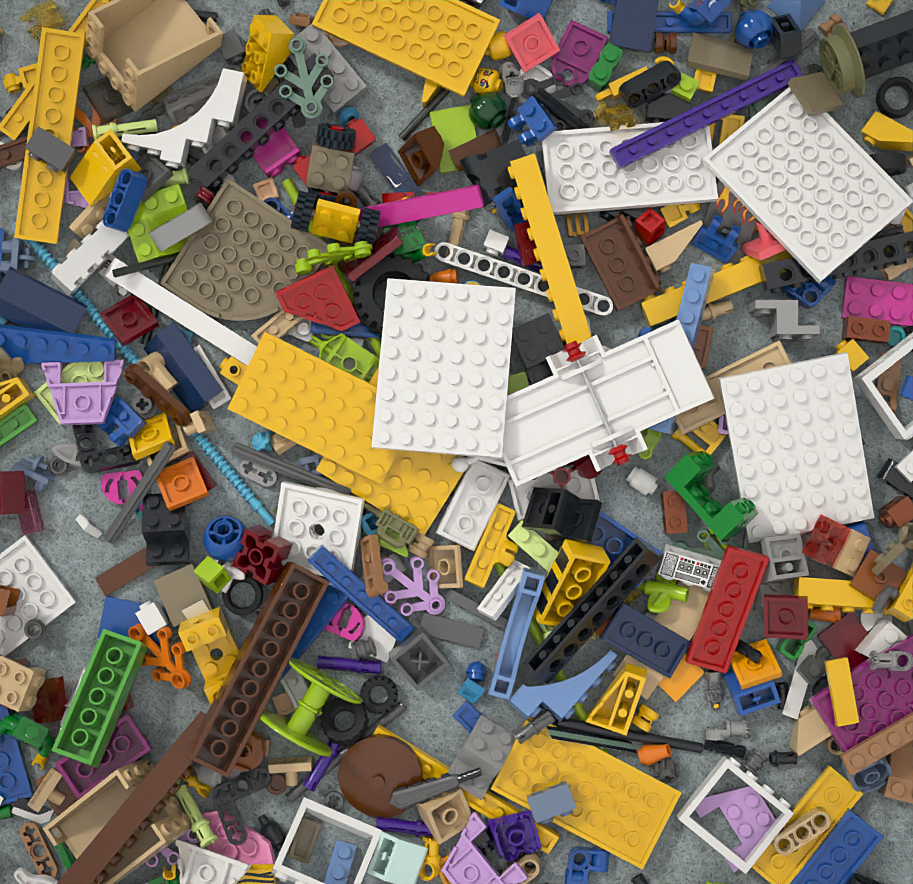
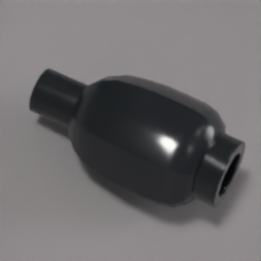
(273, 832)

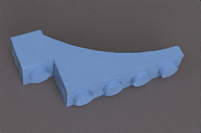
(561, 696)
(340, 863)

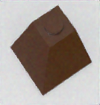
(422, 154)

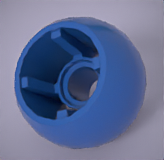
(228, 544)

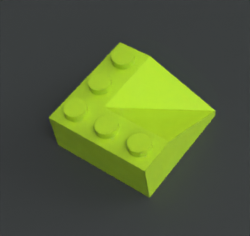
(154, 212)

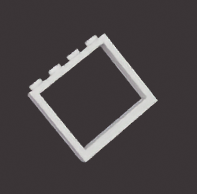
(865, 380)
(685, 812)
(332, 817)

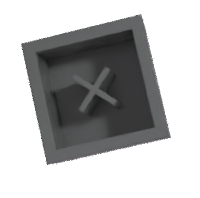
(419, 658)

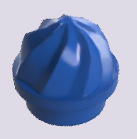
(476, 672)

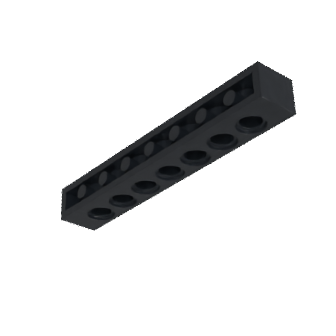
(250, 124)
(771, 271)
(592, 610)

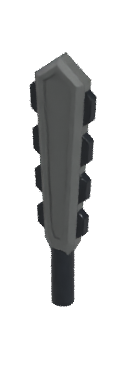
(420, 792)

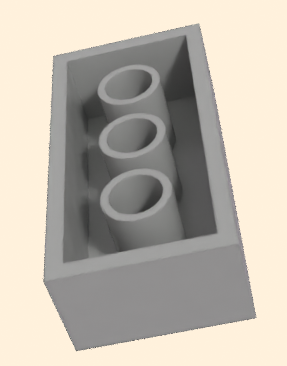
(347, 84)

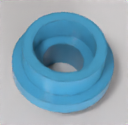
(345, 113)

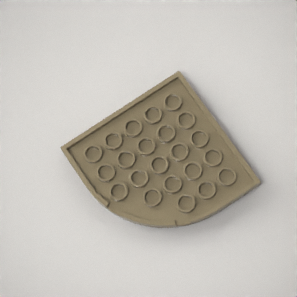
(240, 258)

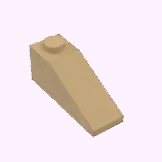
(667, 250)

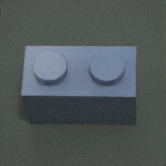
(551, 802)

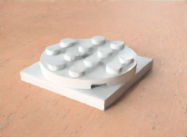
(305, 507)

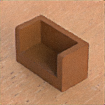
(8, 600)

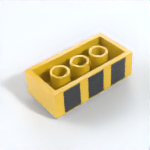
(569, 579)

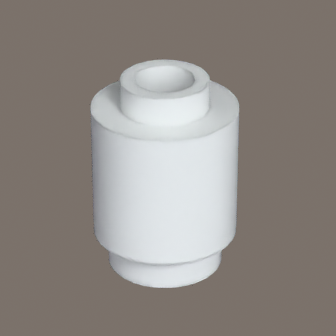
(642, 481)

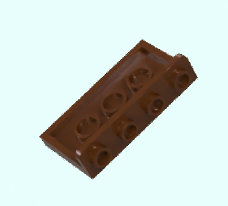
(621, 262)

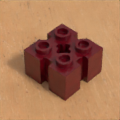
(262, 554)

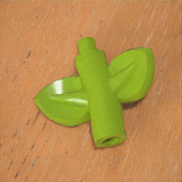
(662, 592)

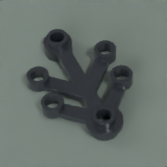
(559, 95)

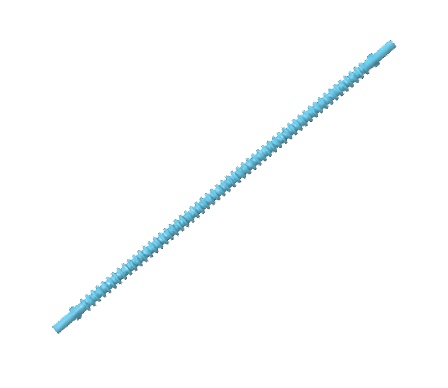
(202, 441)

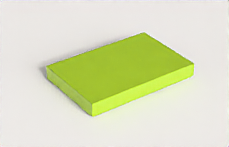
(455, 130)

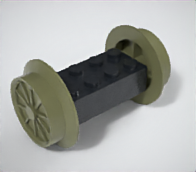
(865, 52)

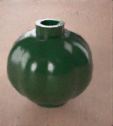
(487, 110)

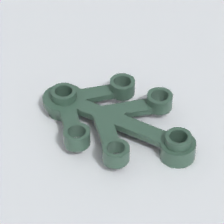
(305, 81)
(716, 550)

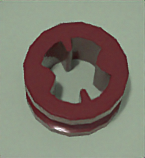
(205, 195)

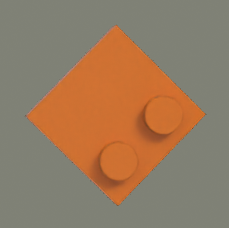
(181, 484)

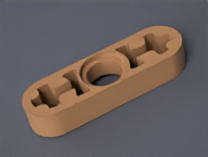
(30, 848)

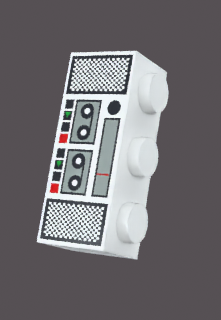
(688, 567)

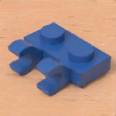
(536, 118)
(715, 243)
(126, 418)

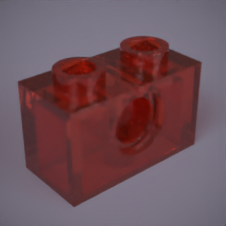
(826, 540)
(54, 709)

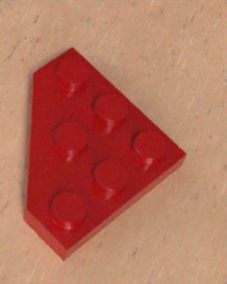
(320, 300)

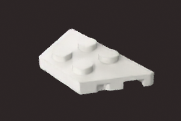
(206, 866)

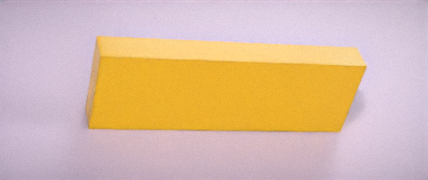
(841, 691)

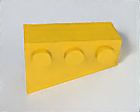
(13, 395)
(618, 702)

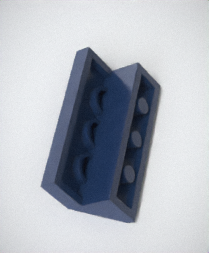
(37, 304)
(195, 381)

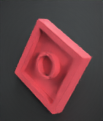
(531, 42)
(763, 246)

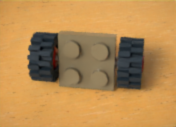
(329, 163)

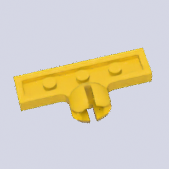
(493, 547)

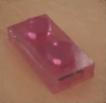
(31, 520)

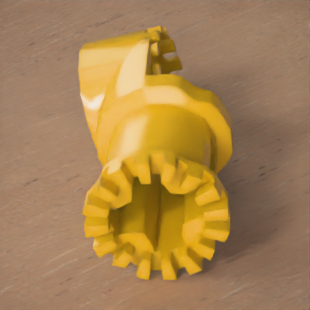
(432, 858)

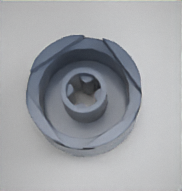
(871, 777)

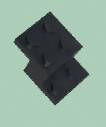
(536, 342)
(562, 514)
(165, 532)

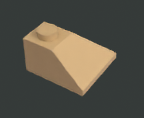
(807, 731)
(445, 814)

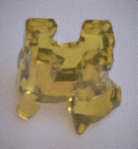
(44, 16)
(615, 115)

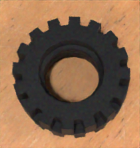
(379, 708)

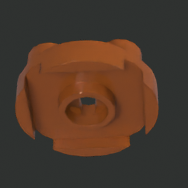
(254, 755)

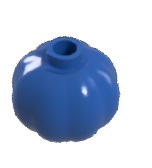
(754, 29)

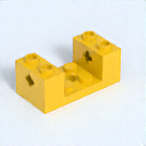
(202, 636)

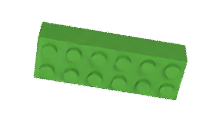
(100, 698)

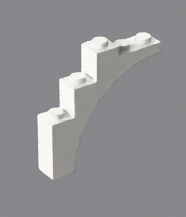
(199, 130)

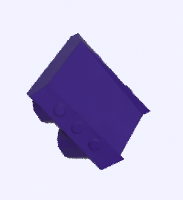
(514, 835)

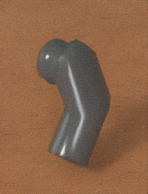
(708, 481)
(882, 598)

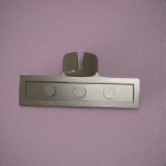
(905, 539)

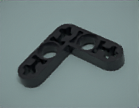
(94, 454)
(229, 802)

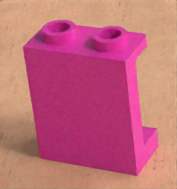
(276, 152)

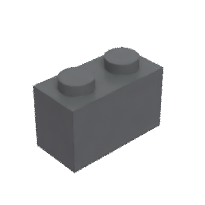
(50, 149)

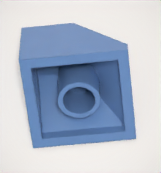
(800, 10)

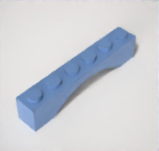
(515, 633)

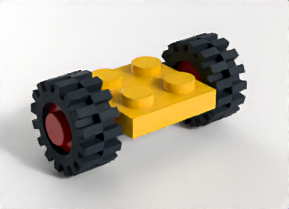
(334, 219)

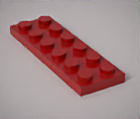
(727, 609)

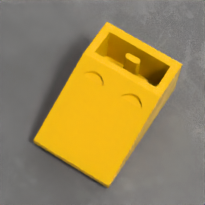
(265, 49)
(101, 167)

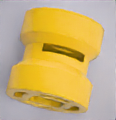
(648, 714)

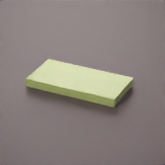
(73, 373)

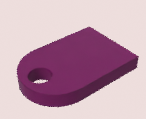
(578, 52)

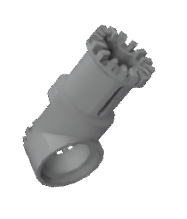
(514, 83)
(890, 660)
(730, 729)

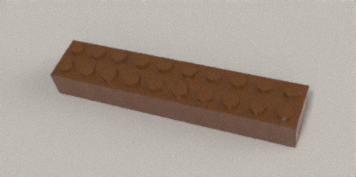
(257, 669)
(135, 812)

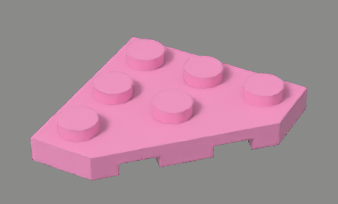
(255, 849)

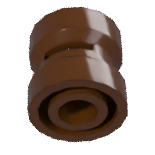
(669, 40)

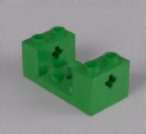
(722, 520)

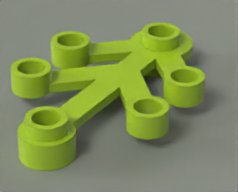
(334, 255)

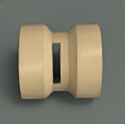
(420, 545)

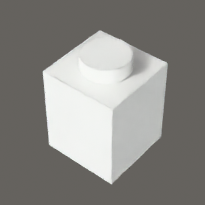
(152, 617)

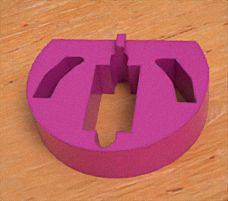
(114, 491)
(354, 621)

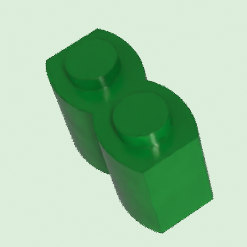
(606, 65)
(793, 647)

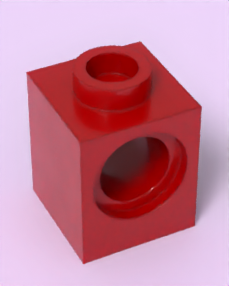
(649, 227)

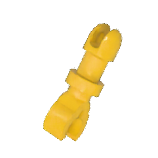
(200, 787)

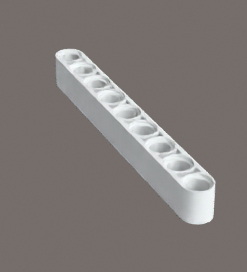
(512, 279)
(183, 313)

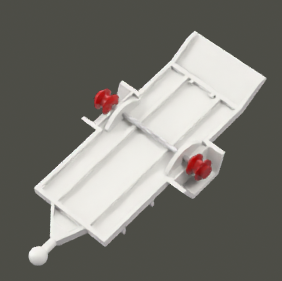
(598, 403)

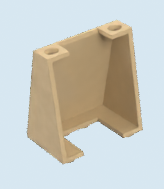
(148, 45)
(92, 812)

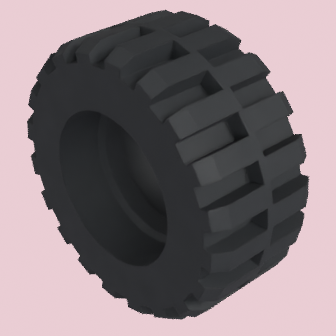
(366, 284)

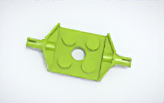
(341, 347)

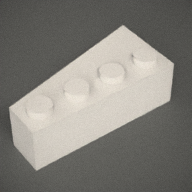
(87, 258)
(880, 638)

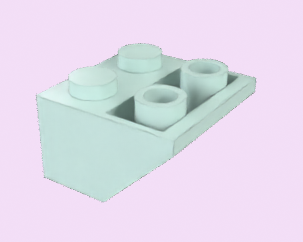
(397, 859)

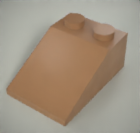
(900, 783)

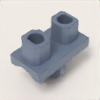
(16, 249)
(36, 470)

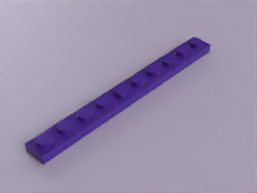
(704, 114)

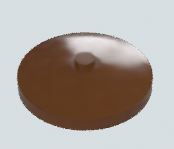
(374, 770)

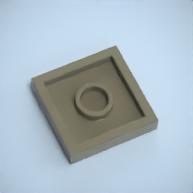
(815, 93)

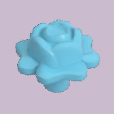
(261, 441)

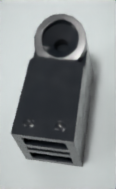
(492, 169)

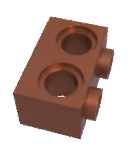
(866, 330)
(673, 512)
(897, 513)

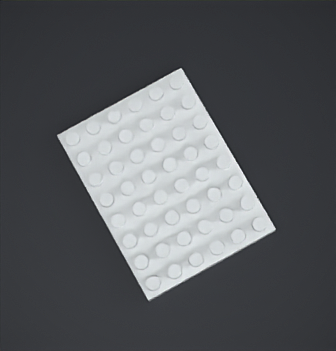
(807, 183)
(444, 368)
(797, 445)

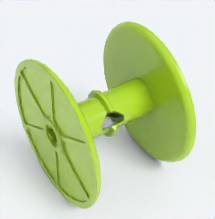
(309, 707)

